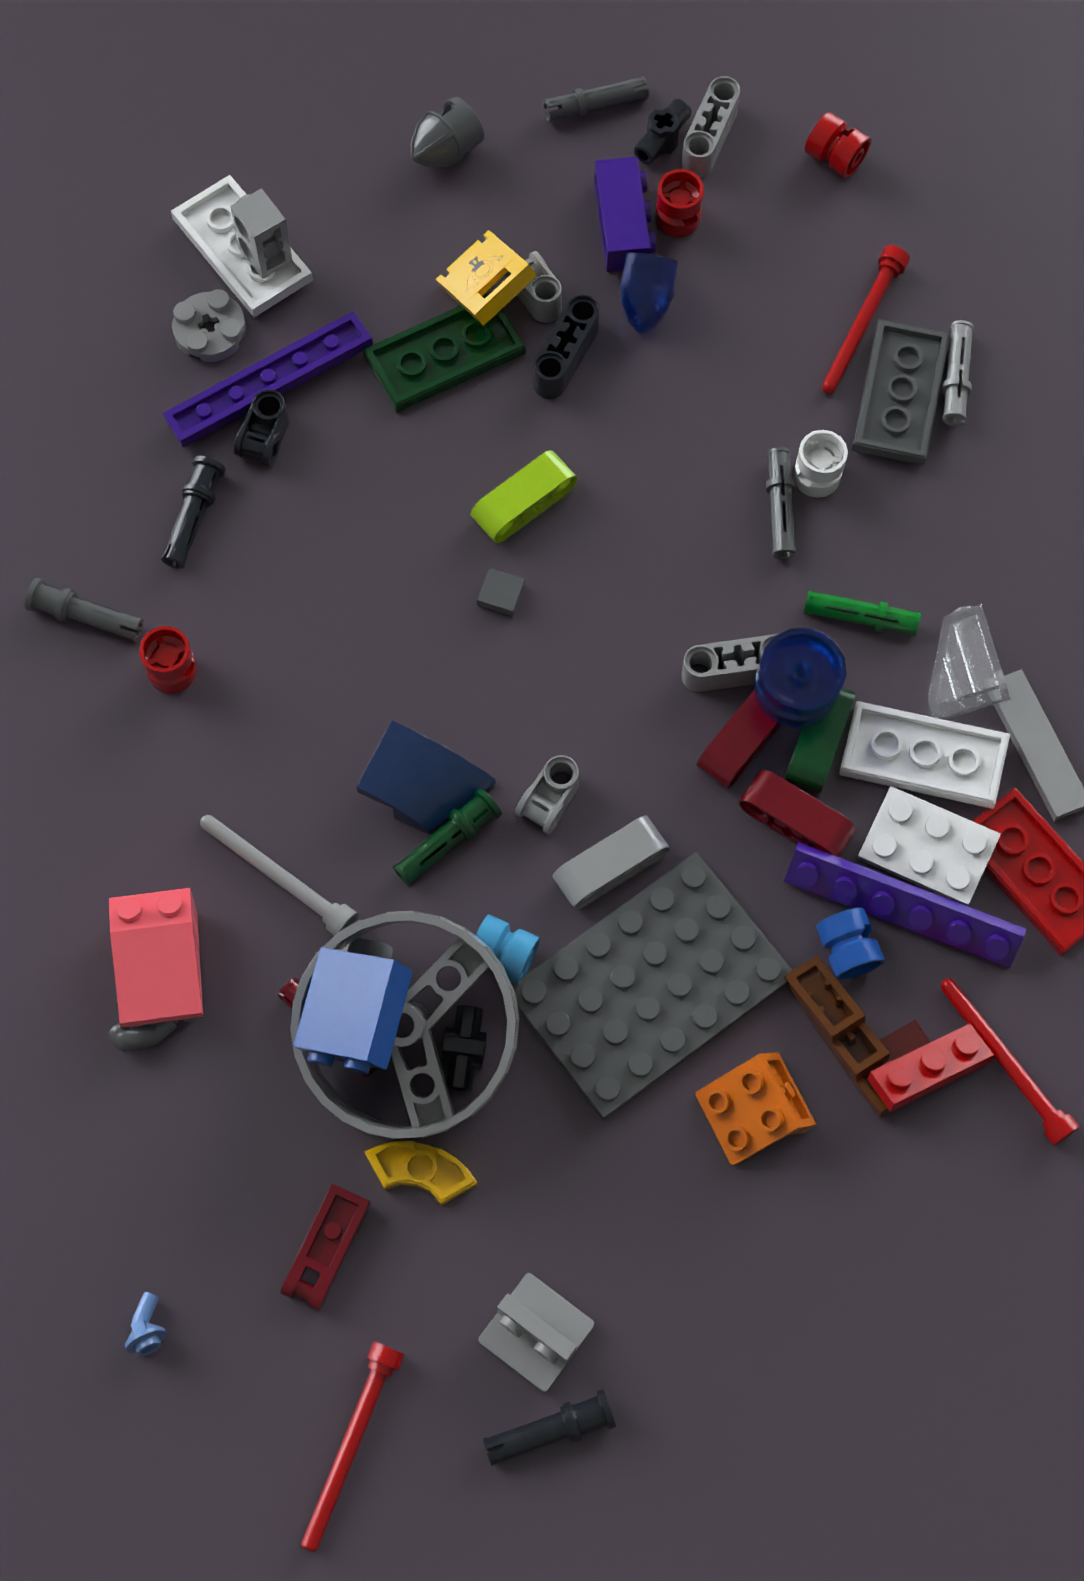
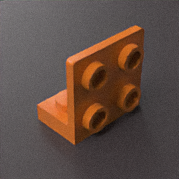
(754, 1107)

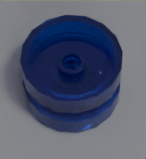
(799, 677)

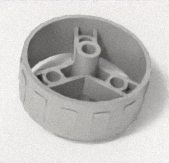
(427, 1113)

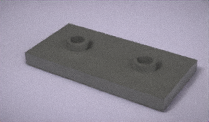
(901, 392)

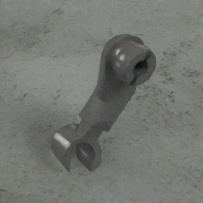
(145, 1036)

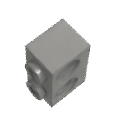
(261, 233)

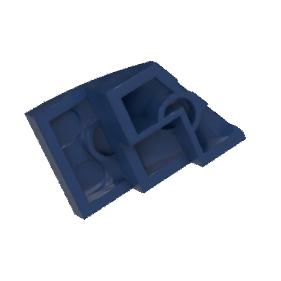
(420, 778)

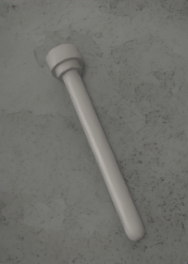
(334, 915)

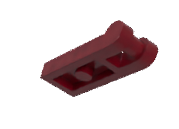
(326, 1245)

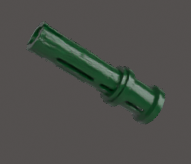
(461, 825)

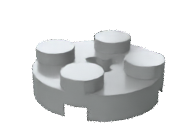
(207, 307)

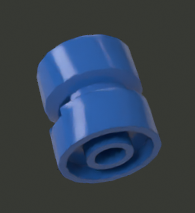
(850, 944)

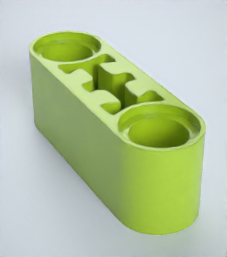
(524, 496)

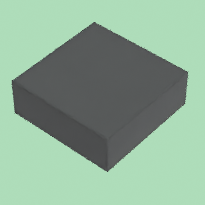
(501, 592)

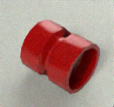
(839, 146)
(679, 203)
(168, 659)

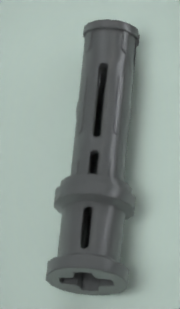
(67, 605)

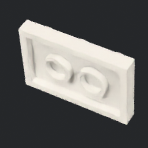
(929, 846)

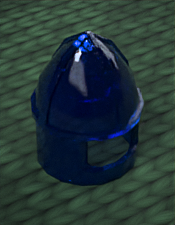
(647, 289)

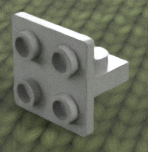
(536, 1332)

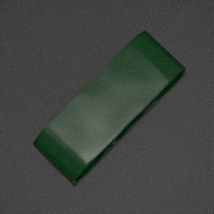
(818, 746)

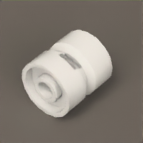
(820, 463)

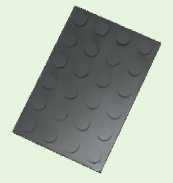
(650, 985)

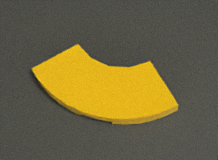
(422, 1167)

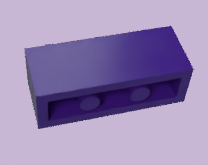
(622, 210)

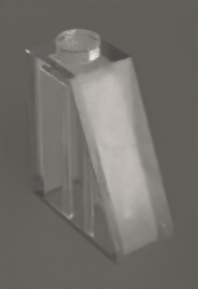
(965, 666)

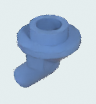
(145, 1337)

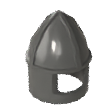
(446, 137)

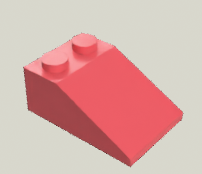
(156, 957)

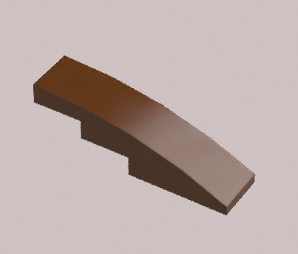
(840, 1026)

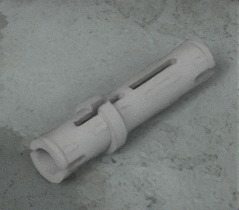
(957, 385)

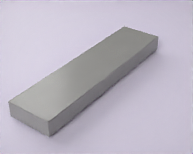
(1040, 748)

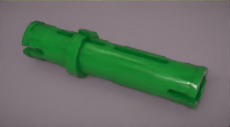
(906, 620)

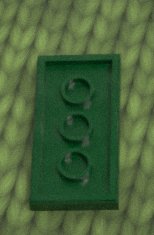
(441, 355)

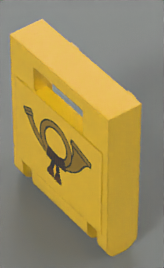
(482, 268)

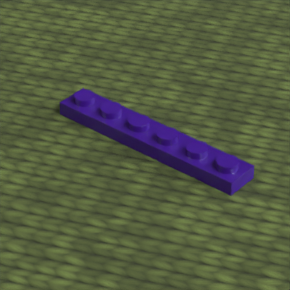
(276, 372)
(905, 905)

